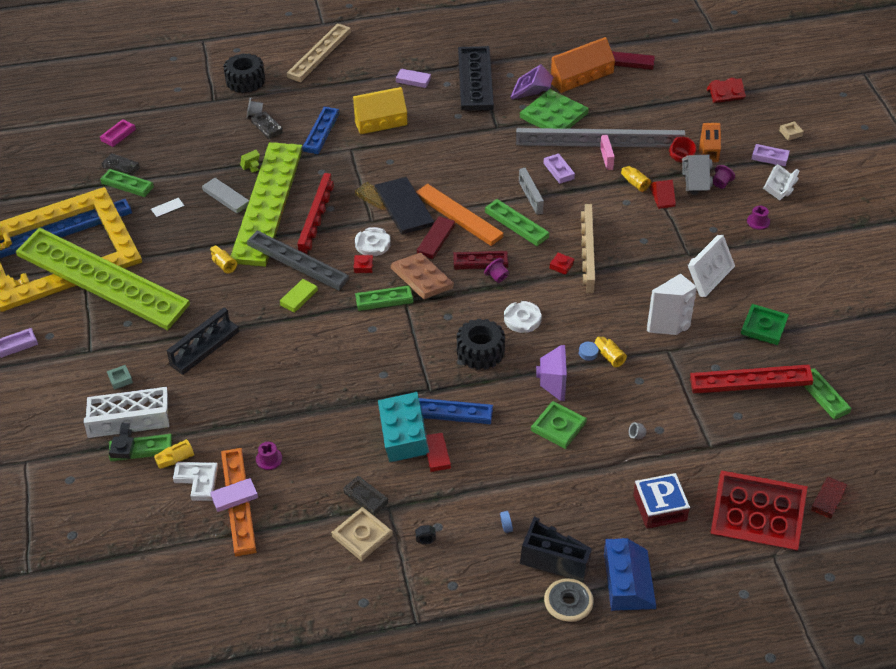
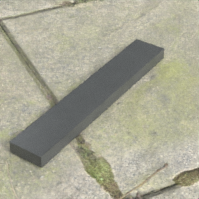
(298, 260)

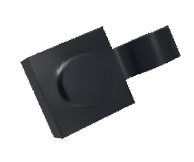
(122, 446)

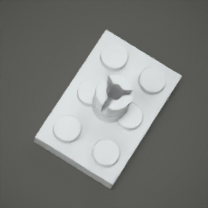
(711, 265)

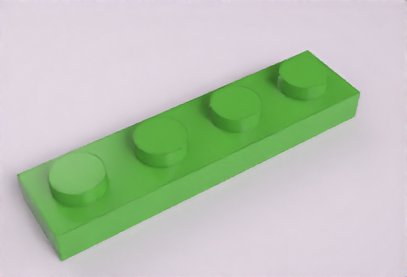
(517, 222)

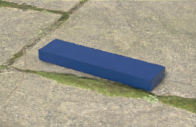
(321, 130)
(456, 411)

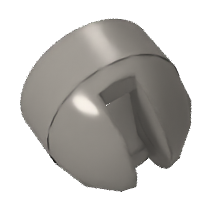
(637, 430)

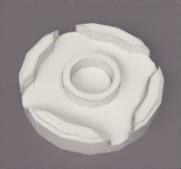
(372, 241)
(522, 317)

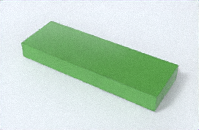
(127, 182)
(384, 298)
(827, 396)
(148, 446)

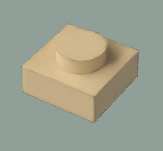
(791, 131)

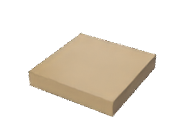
(362, 533)

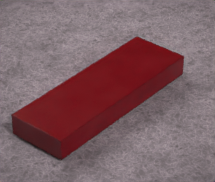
(634, 60)
(436, 237)
(478, 260)

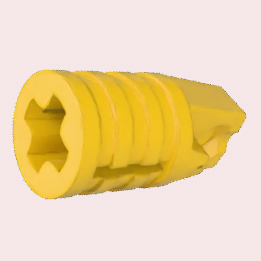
(636, 178)
(223, 259)
(611, 351)
(174, 454)

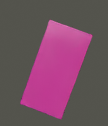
(117, 132)

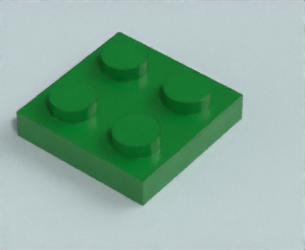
(764, 324)

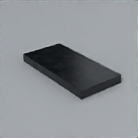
(404, 205)

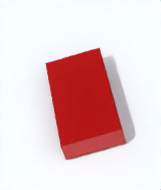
(438, 455)

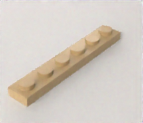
(318, 53)
(588, 251)

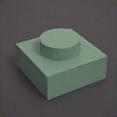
(119, 377)

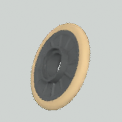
(568, 612)

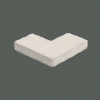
(201, 475)

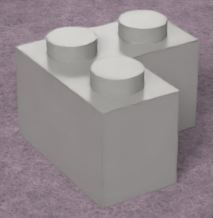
(697, 172)

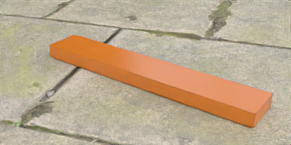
(460, 215)
(239, 515)

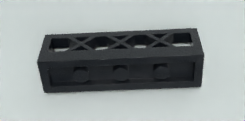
(202, 344)

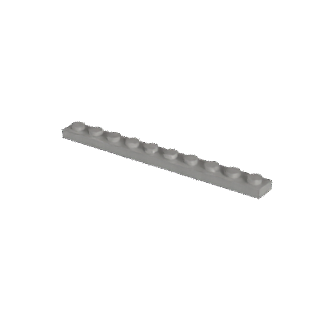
(592, 137)

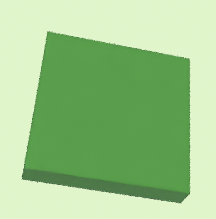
(558, 424)

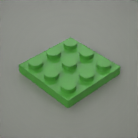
(554, 111)

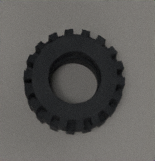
(244, 73)
(480, 344)

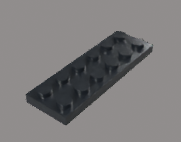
(475, 78)

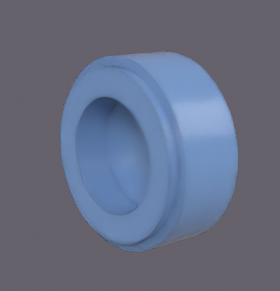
(588, 351)
(506, 522)

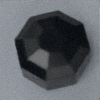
(425, 534)

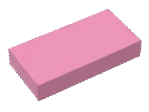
(607, 152)

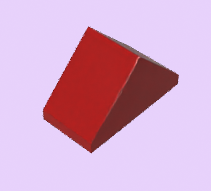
(663, 193)

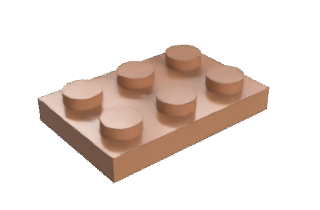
(422, 275)

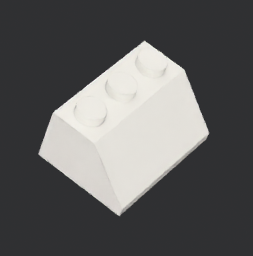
(672, 306)

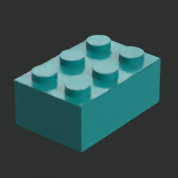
(403, 427)

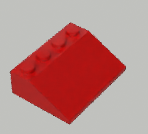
(759, 510)

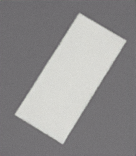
(167, 207)

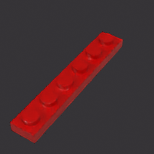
(314, 217)
(751, 379)

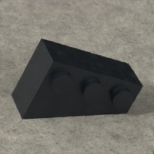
(554, 553)

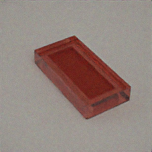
(829, 497)

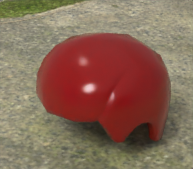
(681, 148)

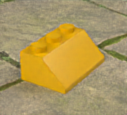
(380, 110)

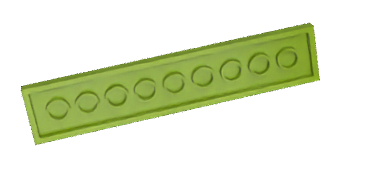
(267, 200)
(103, 278)

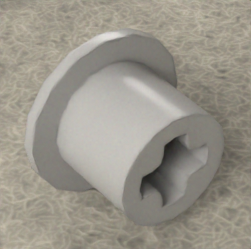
(254, 108)

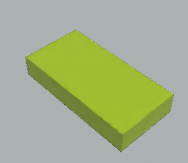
(298, 295)

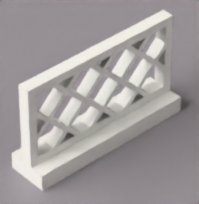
(144, 419)

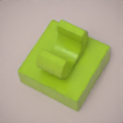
(251, 161)

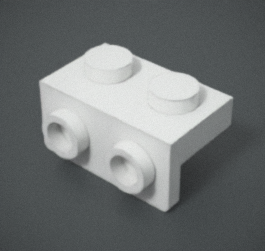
(781, 182)

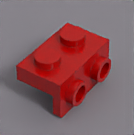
(726, 90)

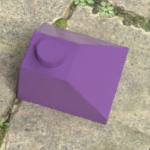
(532, 83)
(553, 372)

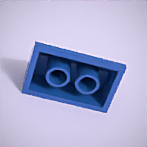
(628, 575)

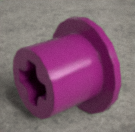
(723, 176)
(759, 218)
(497, 270)
(268, 456)

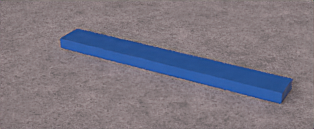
(66, 226)

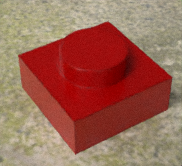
(363, 263)
(561, 263)

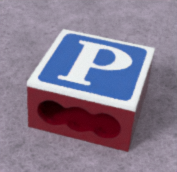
(661, 500)

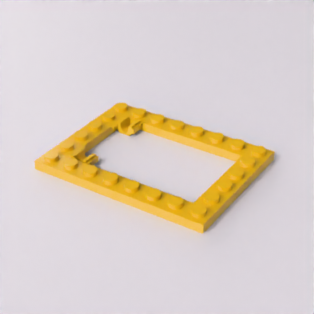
(21, 291)

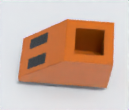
(711, 141)

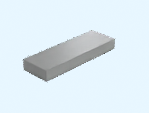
(531, 191)
(225, 195)

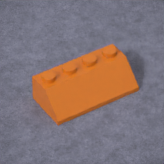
(582, 65)

